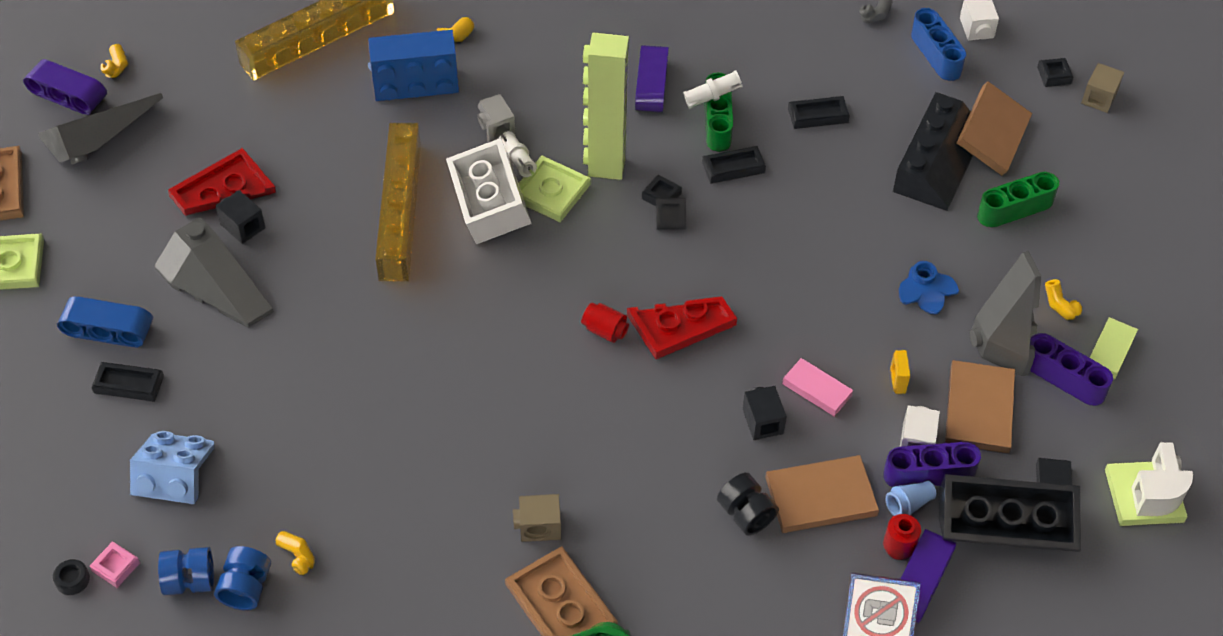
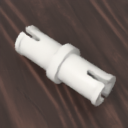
(712, 89)
(518, 154)

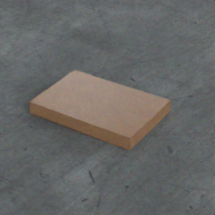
(994, 128)
(11, 183)
(980, 406)
(821, 494)
(557, 596)

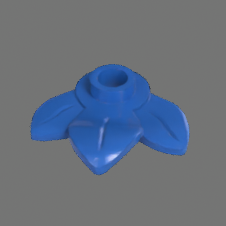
(927, 291)

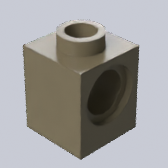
(1102, 87)
(538, 517)

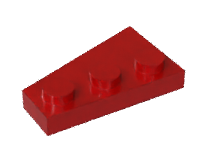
(220, 181)
(678, 326)

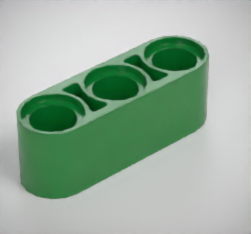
(719, 120)
(1018, 199)

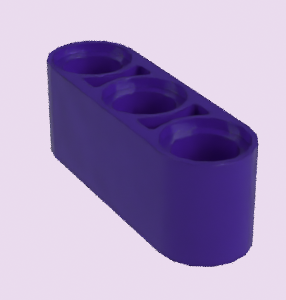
(651, 78)
(65, 86)
(1070, 370)
(915, 461)
(928, 567)

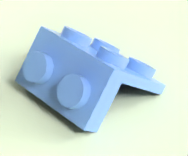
(169, 467)

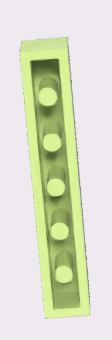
(606, 105)

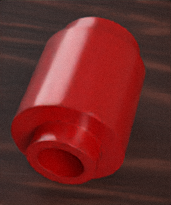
(605, 322)
(901, 536)

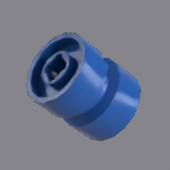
(174, 567)
(243, 578)

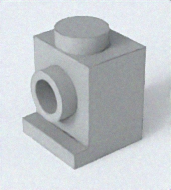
(495, 117)

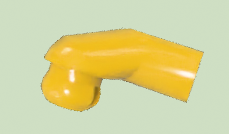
(461, 29)
(117, 64)
(1056, 301)
(301, 550)

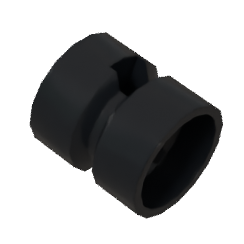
(749, 506)

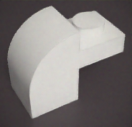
(1165, 487)

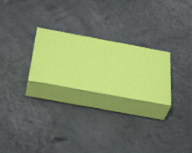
(1113, 345)

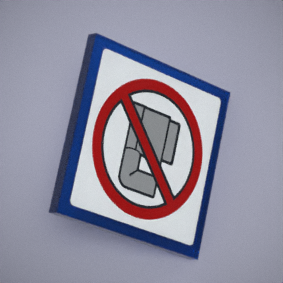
(881, 606)

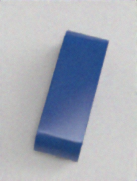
(938, 44)
(105, 321)

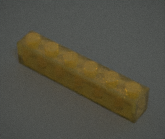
(306, 32)
(398, 202)

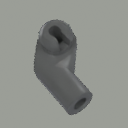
(876, 14)

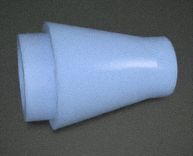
(909, 498)

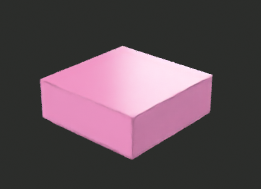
(114, 564)

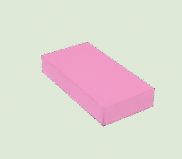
(817, 387)

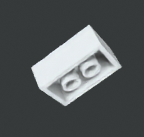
(488, 191)

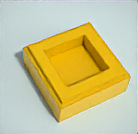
(900, 372)

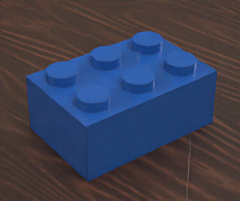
(413, 65)

